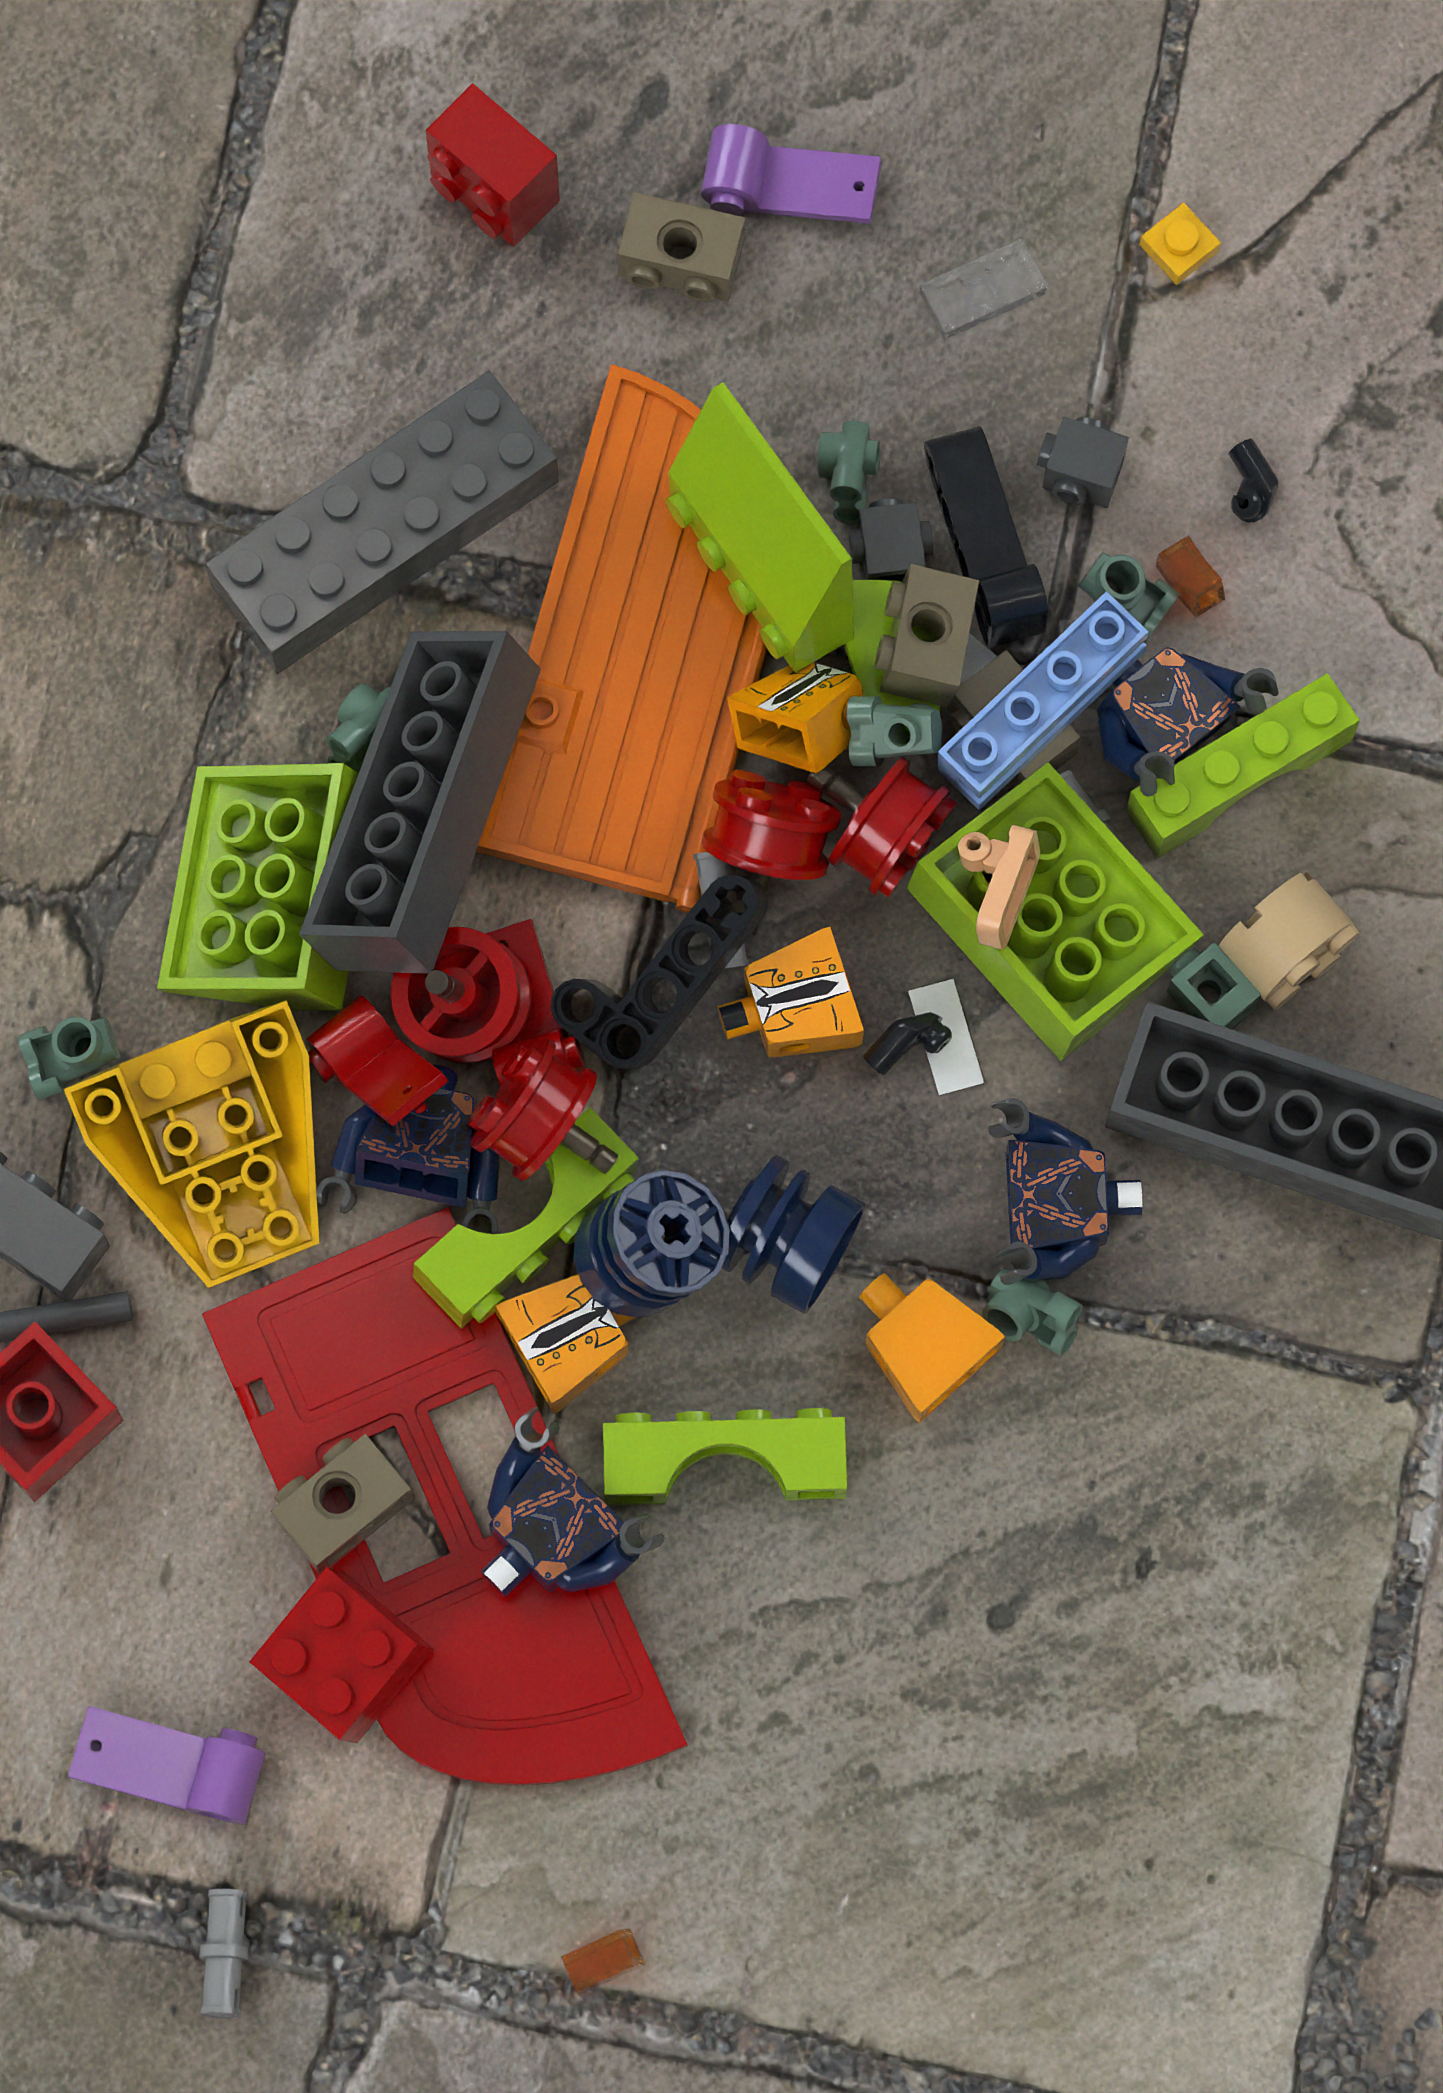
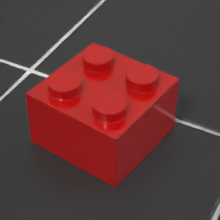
(492, 166)
(47, 1412)
(341, 1655)

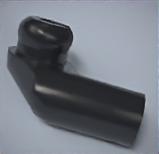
(1258, 482)
(906, 1033)

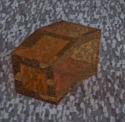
(1191, 576)
(602, 1960)

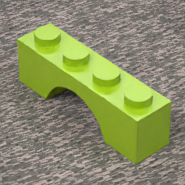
(1211, 780)
(473, 1268)
(799, 1452)

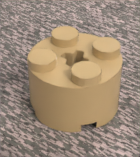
(1289, 938)

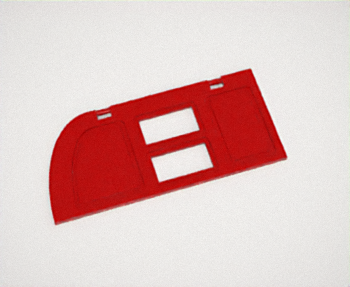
(515, 1682)

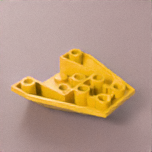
(213, 1141)

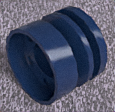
(790, 1233)
(627, 1260)

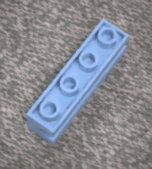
(1042, 700)

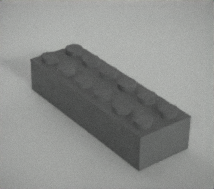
(383, 522)
(420, 802)
(1284, 1118)

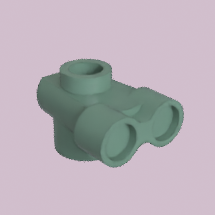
(847, 461)
(1137, 594)
(359, 719)
(880, 730)
(56, 1055)
(1032, 1309)

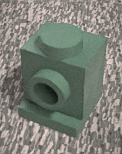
(1212, 969)

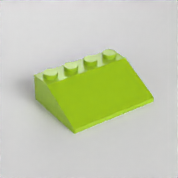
(762, 534)
(247, 883)
(1089, 924)

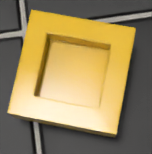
(1180, 243)

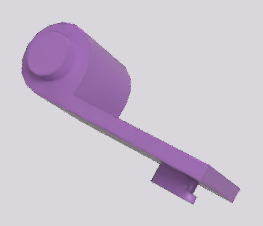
(759, 178)
(169, 1766)

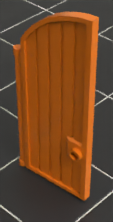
(633, 672)

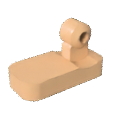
(1012, 872)

